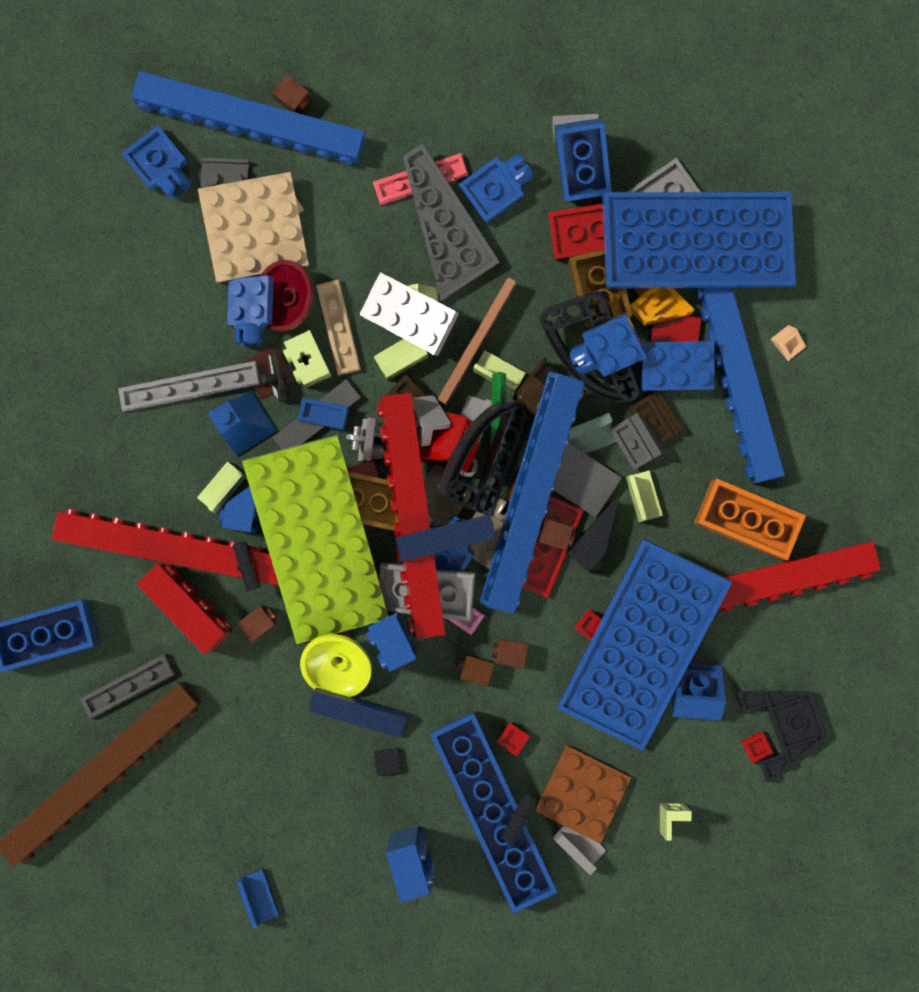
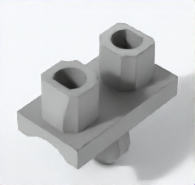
(366, 449)

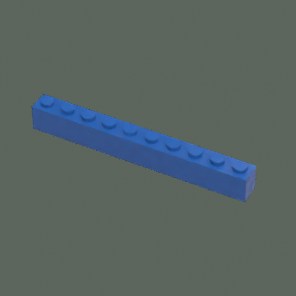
(248, 118)
(740, 384)
(532, 492)

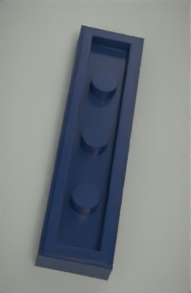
(445, 537)
(358, 712)

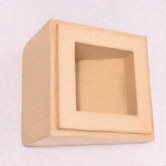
(789, 342)

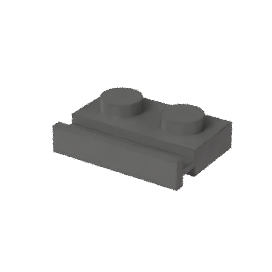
(223, 171)
(637, 440)

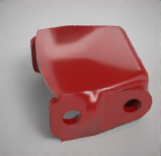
(445, 440)

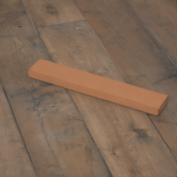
(476, 341)

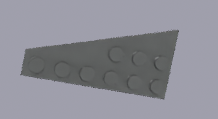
(450, 235)

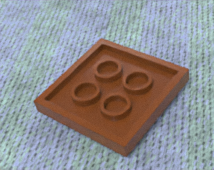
(582, 794)

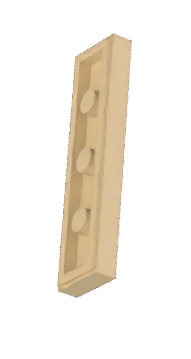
(338, 327)

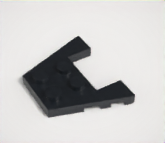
(794, 722)

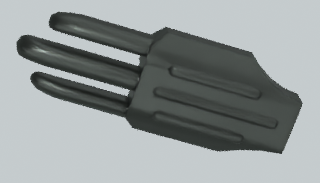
(275, 378)

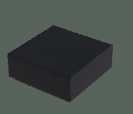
(387, 761)

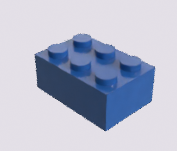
(583, 159)
(677, 366)
(392, 642)

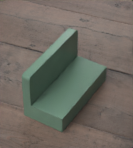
(592, 434)

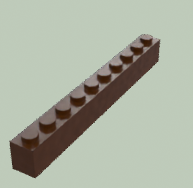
(98, 773)

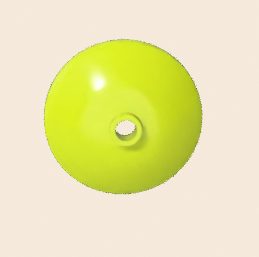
(325, 671)

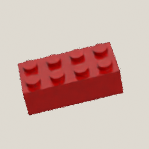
(184, 607)

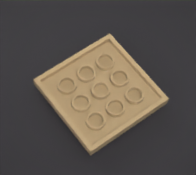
(252, 225)

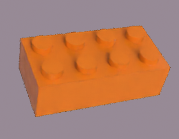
(749, 519)

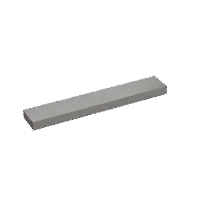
(189, 386)

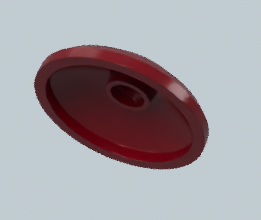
(288, 281)

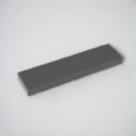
(300, 432)
(127, 686)

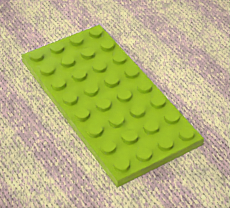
(316, 538)

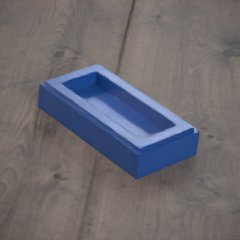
(323, 413)

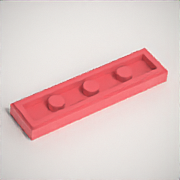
(398, 185)

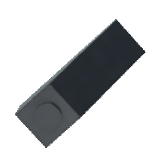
(593, 543)

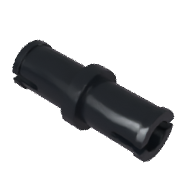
(246, 566)
(518, 819)

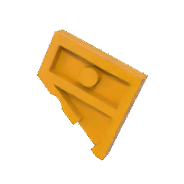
(660, 306)

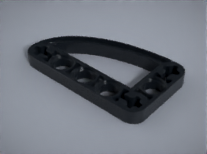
(587, 312)
(491, 467)

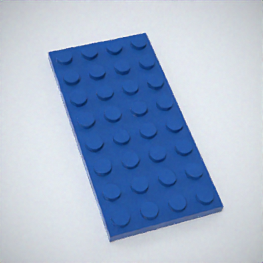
(698, 240)
(643, 644)

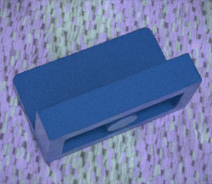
(257, 897)

